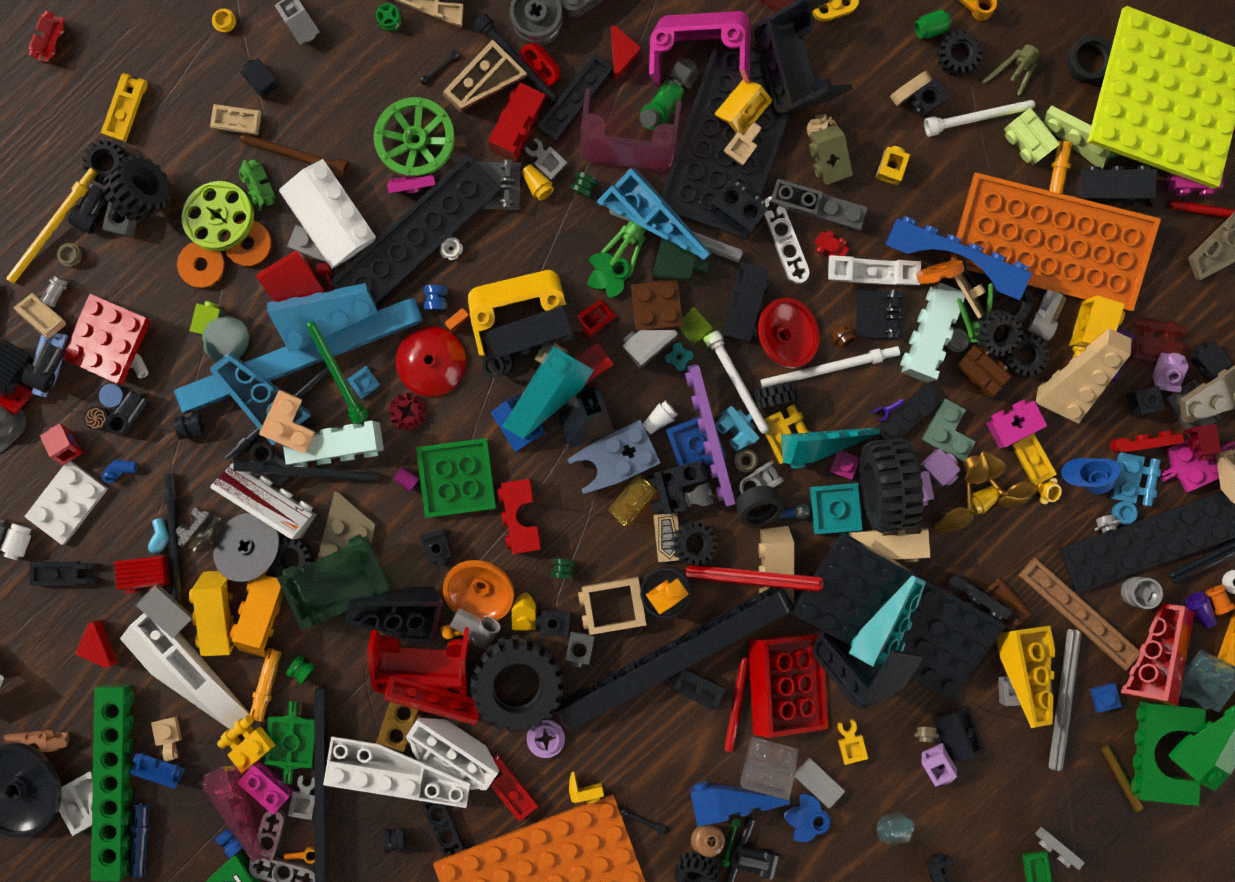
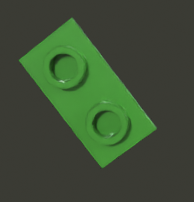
(257, 193)

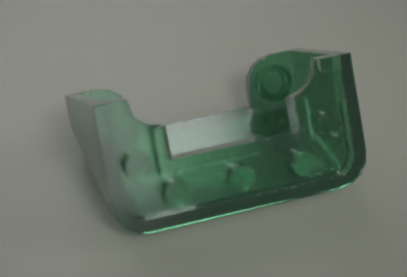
(328, 584)

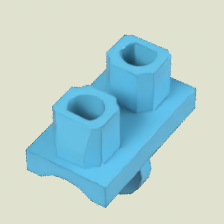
(739, 425)

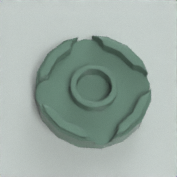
(225, 336)

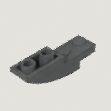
(818, 206)

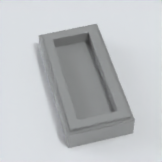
(819, 783)

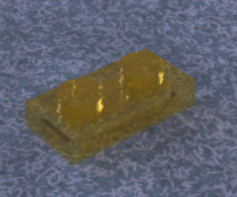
(631, 500)

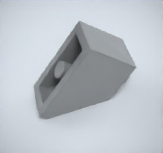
(297, 20)

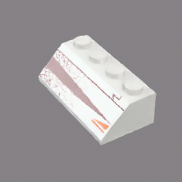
(265, 501)

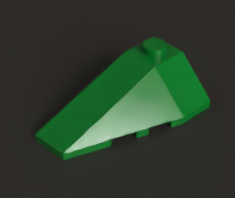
(1210, 753)

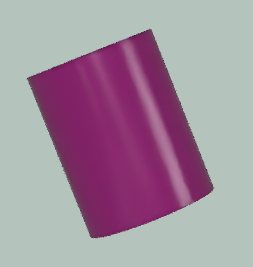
(406, 479)

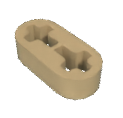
(909, 88)

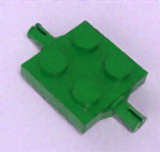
(292, 740)

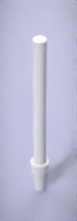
(874, 356)

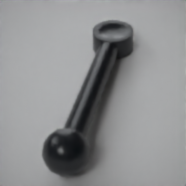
(454, 55)
(971, 280)
(660, 828)

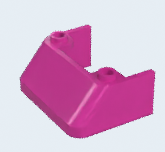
(731, 27)

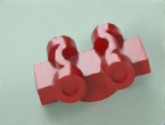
(828, 243)

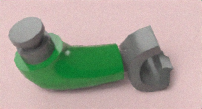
(664, 103)

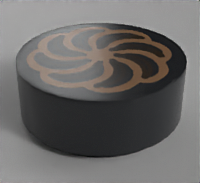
(95, 417)

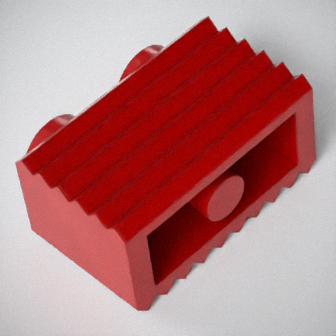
(141, 573)

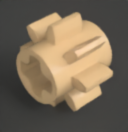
(819, 123)

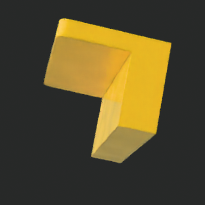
(744, 106)

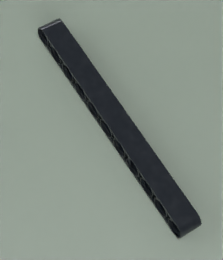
(674, 657)

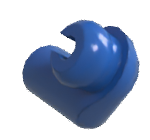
(117, 468)

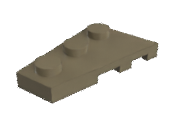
(1215, 251)

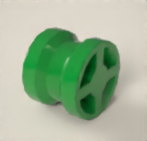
(388, 12)
(300, 669)

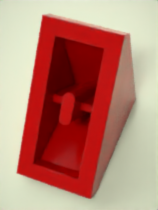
(623, 50)
(595, 318)
(96, 646)

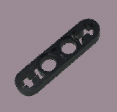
(440, 825)

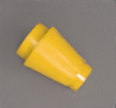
(538, 184)
(984, 499)

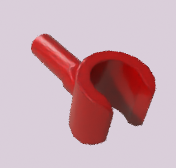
(324, 269)

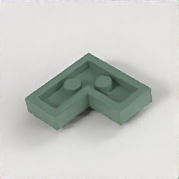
(942, 431)

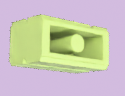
(1031, 137)

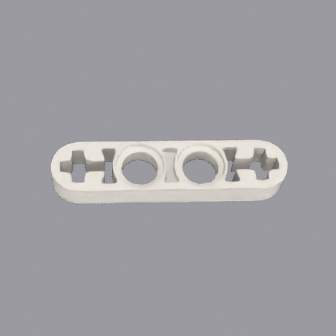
(788, 239)

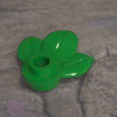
(605, 274)

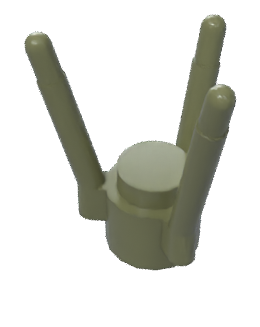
(1025, 60)

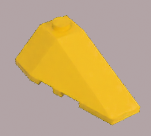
(1027, 661)

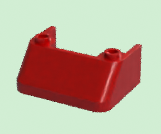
(432, 667)

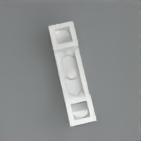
(873, 271)

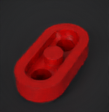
(542, 64)

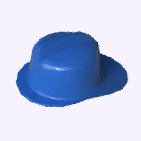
(1094, 474)

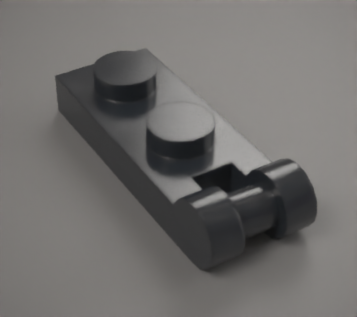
(981, 596)

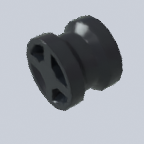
(394, 840)

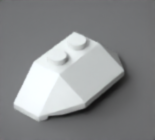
(452, 751)

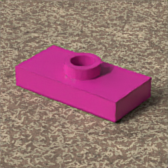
(410, 184)

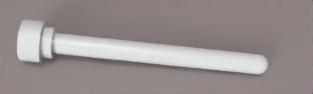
(935, 125)
(715, 342)

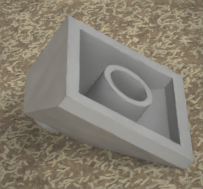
(647, 344)

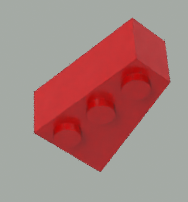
(517, 122)

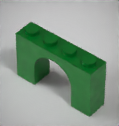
(1155, 722)

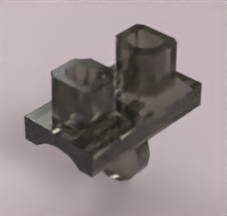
(200, 531)

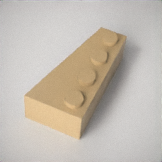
(1085, 377)

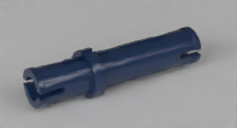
(140, 836)

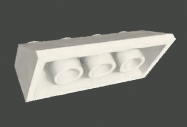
(327, 214)

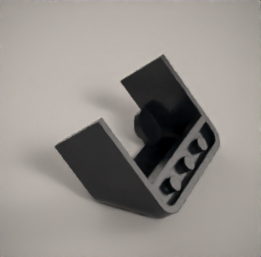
(787, 60)
(857, 679)

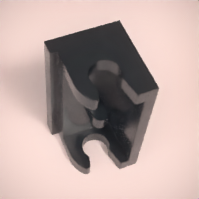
(698, 688)

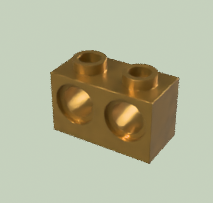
(394, 720)

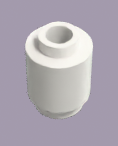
(15, 541)

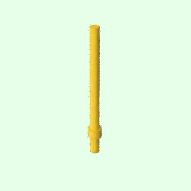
(79, 189)

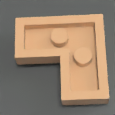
(280, 425)

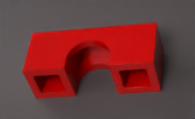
(520, 537)

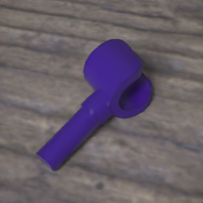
(888, 409)

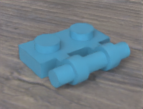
(1128, 483)

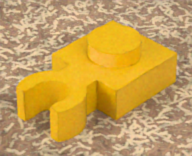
(852, 746)

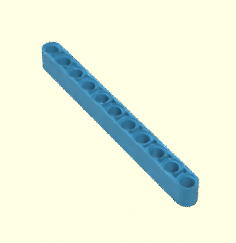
(282, 362)

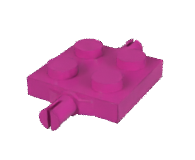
(1188, 469)

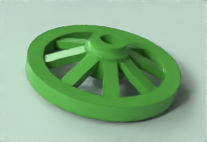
(412, 133)

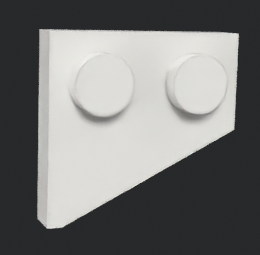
(77, 803)

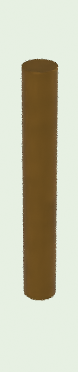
(1121, 777)

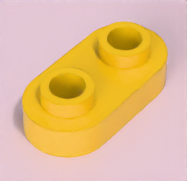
(835, 10)

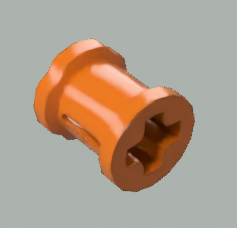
(1220, 599)

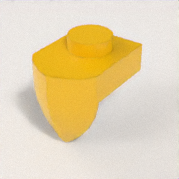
(524, 613)
(588, 793)

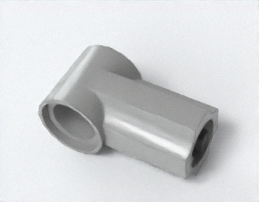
(1043, 321)
(481, 630)

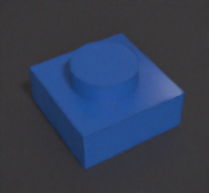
(1105, 697)

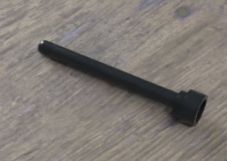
(485, 26)

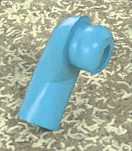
(160, 537)

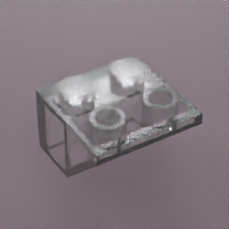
(769, 768)

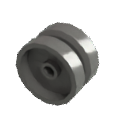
(536, 29)

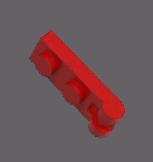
(1145, 441)
(512, 791)

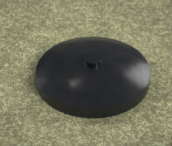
(27, 790)

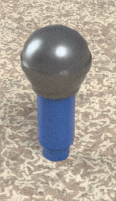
(801, 512)

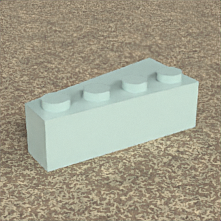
(932, 333)
(338, 443)

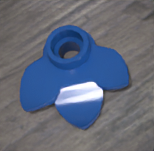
(803, 818)

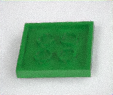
(456, 477)

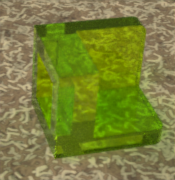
(695, 326)

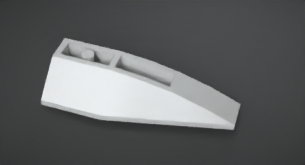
(182, 670)
(387, 772)

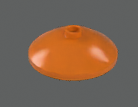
(465, 592)

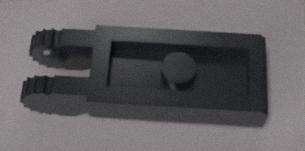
(60, 573)

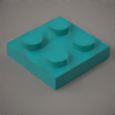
(835, 508)

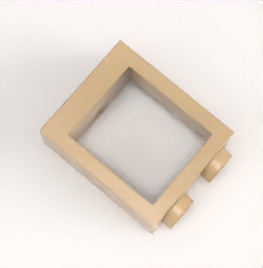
(588, 621)

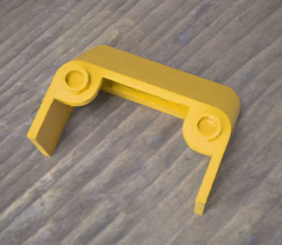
(484, 298)

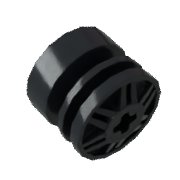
(656, 578)

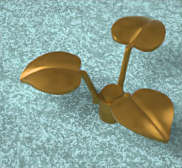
(978, 471)

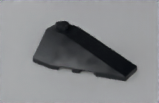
(402, 613)

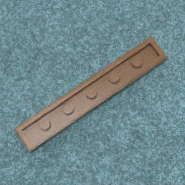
(1080, 614)

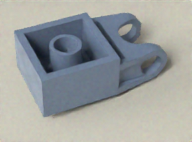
(608, 457)

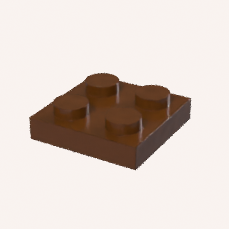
(656, 305)

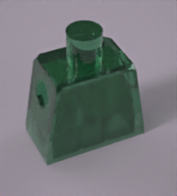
(677, 263)

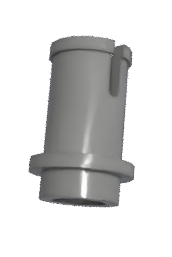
(54, 290)

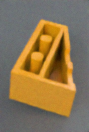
(257, 615)

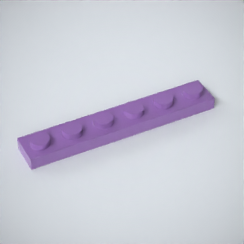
(707, 425)

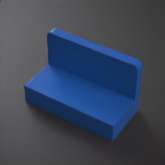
(501, 414)

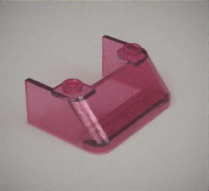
(627, 152)

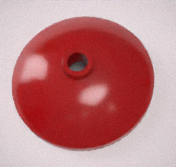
(797, 331)
(447, 364)

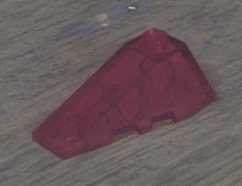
(233, 807)

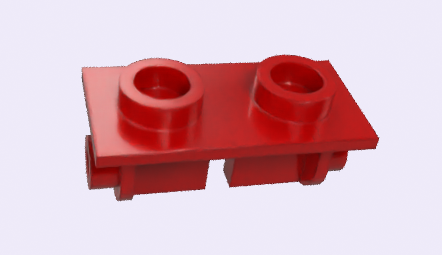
(44, 47)

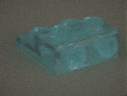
(1208, 681)

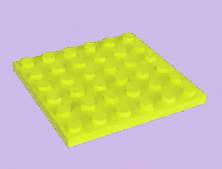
(1167, 98)

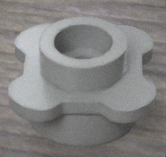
(1107, 524)

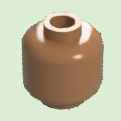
(700, 840)

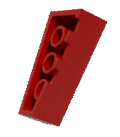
(1162, 658)

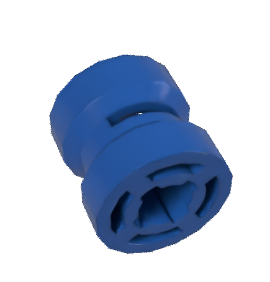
(436, 298)
(229, 842)

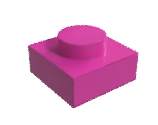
(844, 464)

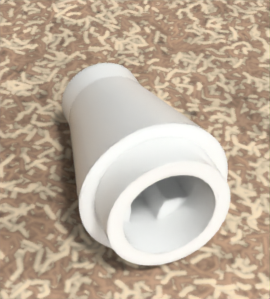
(660, 417)

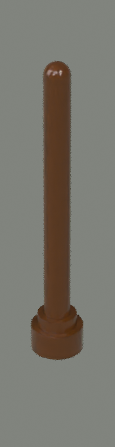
(337, 166)

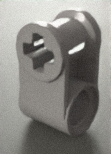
(763, 476)

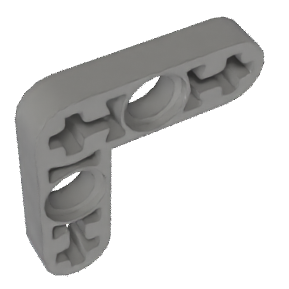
(270, 854)

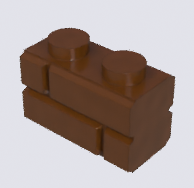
(982, 370)

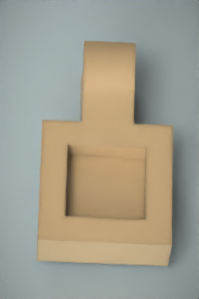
(742, 146)
(166, 733)

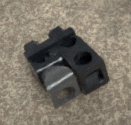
(672, 488)

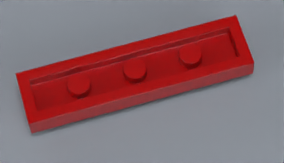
(431, 700)

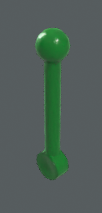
(725, 862)

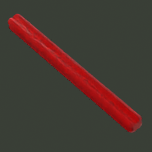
(755, 578)

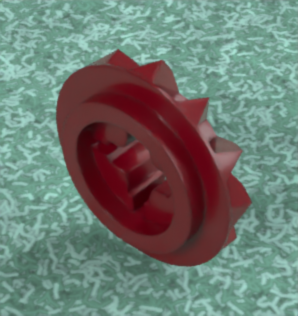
(410, 422)

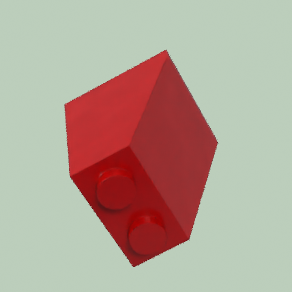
(290, 278)

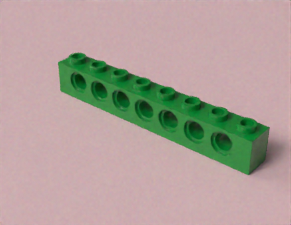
(102, 865)

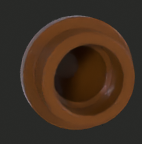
(843, 336)

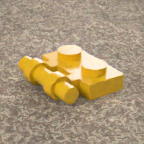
(779, 425)
(250, 750)

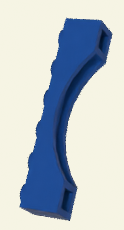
(1005, 276)

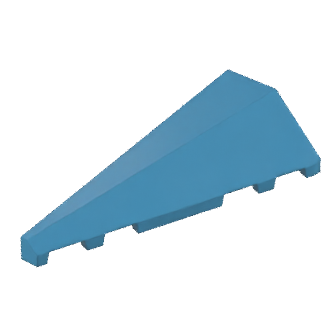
(641, 203)

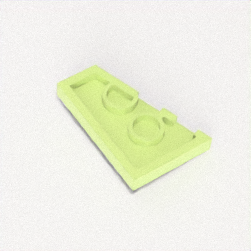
(1077, 132)

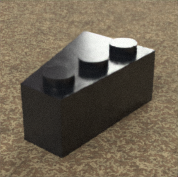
(1119, 185)
(746, 302)

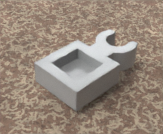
(547, 161)
(303, 802)

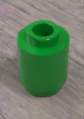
(933, 24)

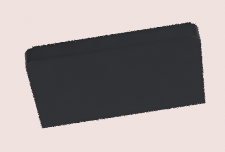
(959, 734)

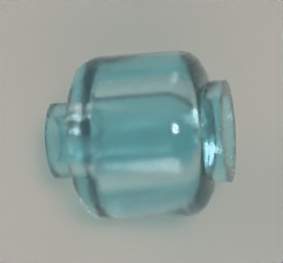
(895, 828)

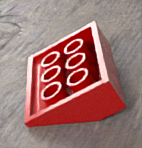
(786, 686)

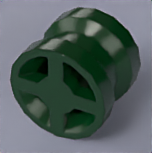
(583, 185)
(563, 568)

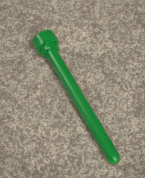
(357, 412)

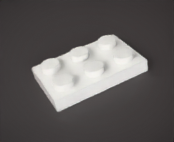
(66, 502)

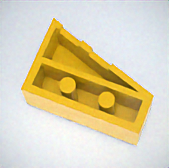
(212, 614)

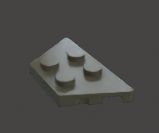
(342, 524)

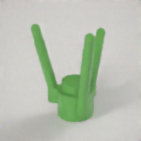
(631, 234)
(972, 325)

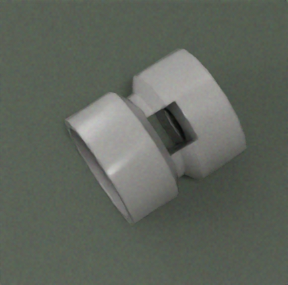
(1141, 592)

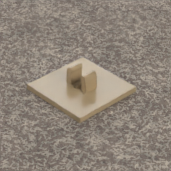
(971, 294)

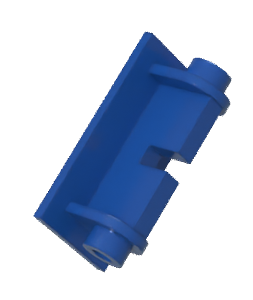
(156, 770)

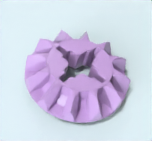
(538, 747)

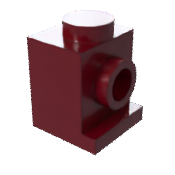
(1203, 441)

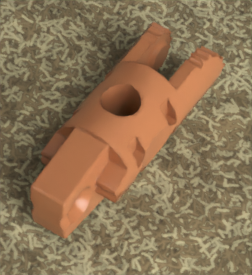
(41, 740)

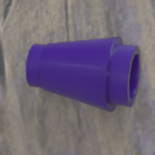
(1202, 609)

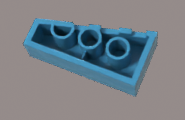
(328, 310)
(250, 390)

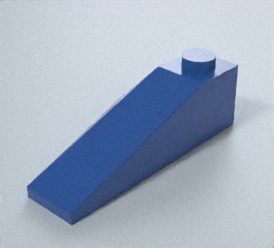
(716, 802)

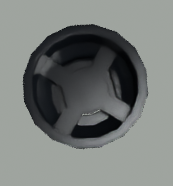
(189, 426)

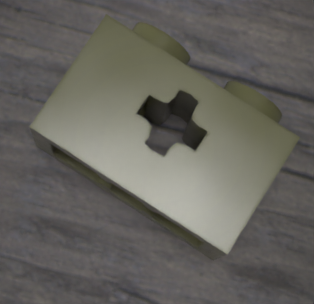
(830, 154)

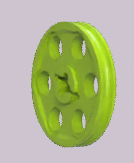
(214, 225)

